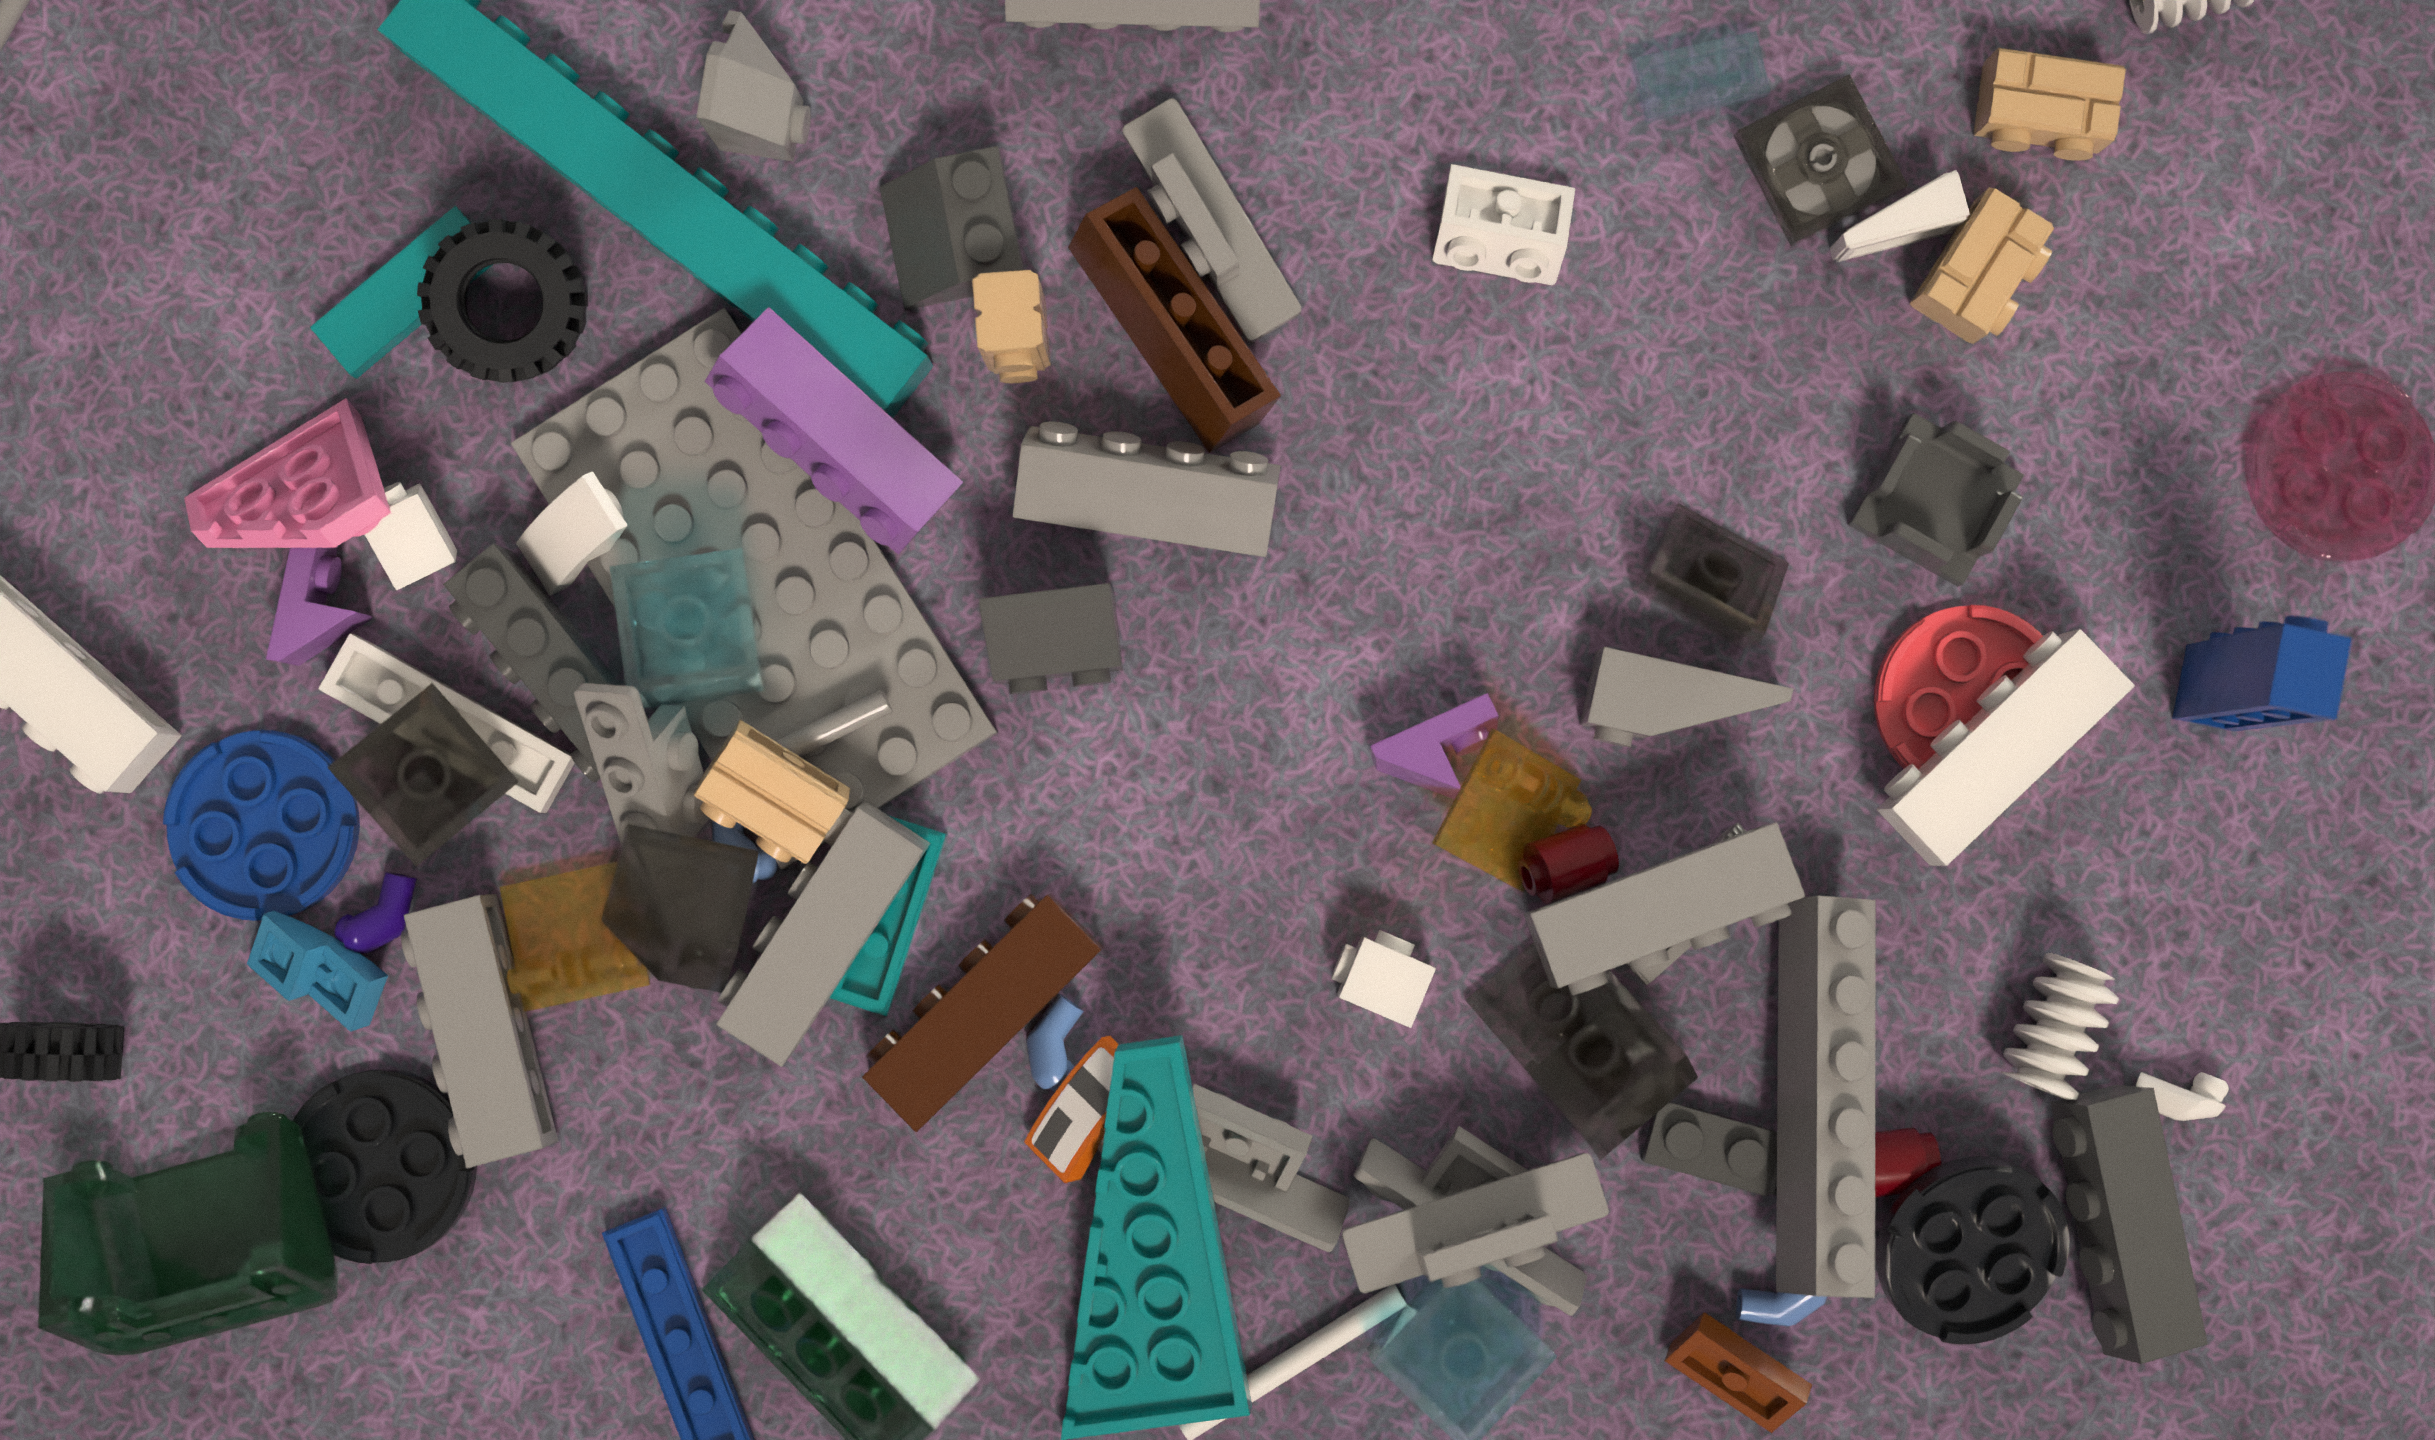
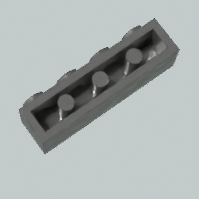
(530, 642)
(2128, 1223)

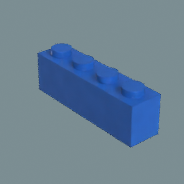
(2264, 676)

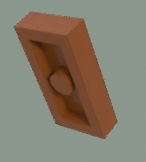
(1738, 1372)

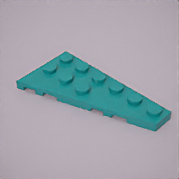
(1156, 1291)

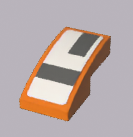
(1075, 1116)

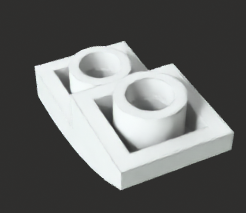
(571, 532)

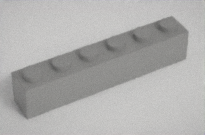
(1826, 1098)

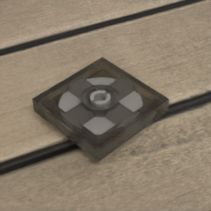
(1820, 160)

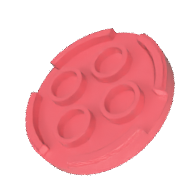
(1941, 671)

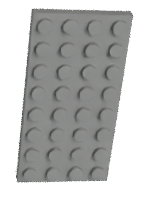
(821, 589)

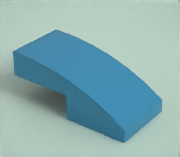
(310, 962)

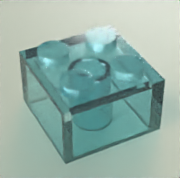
(687, 627)
(1461, 1356)

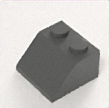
(950, 226)
(1052, 637)

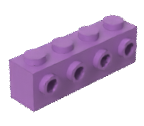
(831, 431)

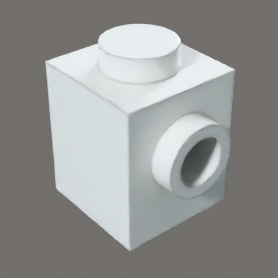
(411, 538)
(1383, 977)

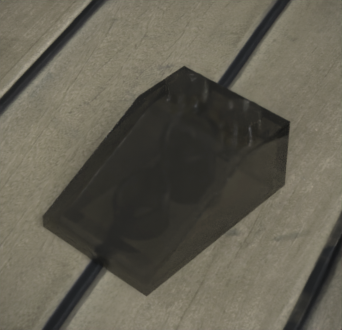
(1587, 1052)

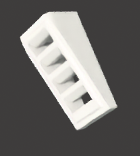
(1921, 215)

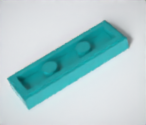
(386, 304)
(880, 963)

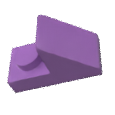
(302, 620)
(1420, 751)

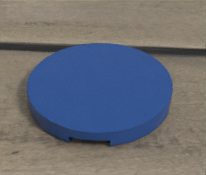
(260, 825)

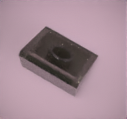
(1712, 578)

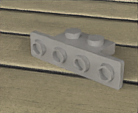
(1211, 220)
(643, 764)
(1458, 1167)
(1255, 1170)
(1476, 1226)

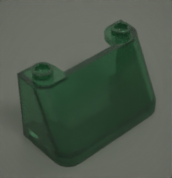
(186, 1245)

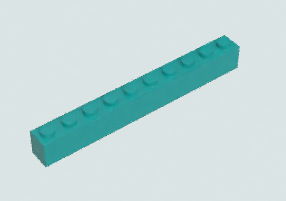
(654, 194)

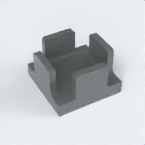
(1940, 497)

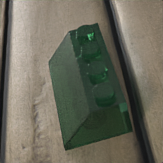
(839, 1329)

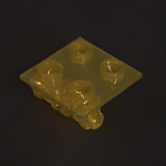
(1505, 804)
(561, 942)

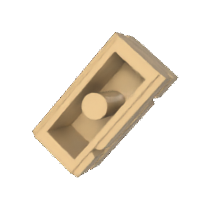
(2049, 103)
(1983, 266)
(1012, 324)
(771, 794)

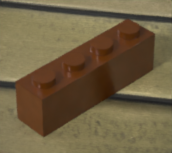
(1173, 319)
(982, 1012)

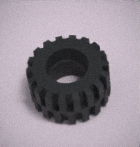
(445, 300)

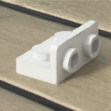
(1504, 225)

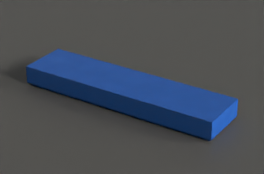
(676, 1329)

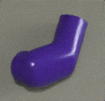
(381, 922)

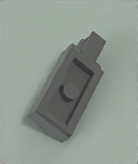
(1713, 1148)

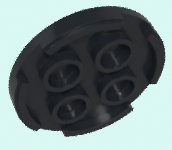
(384, 1164)
(1971, 1249)

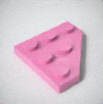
(297, 492)

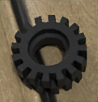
(60, 1051)

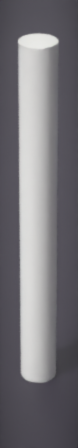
(1313, 1349)

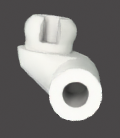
(2200, 1102)

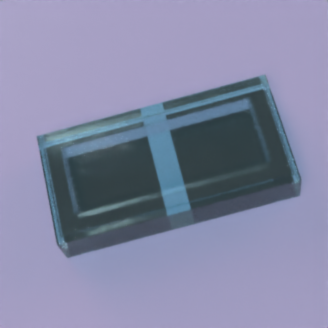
(1700, 77)

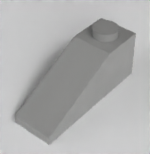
(1652, 696)

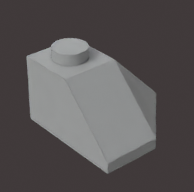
(749, 98)

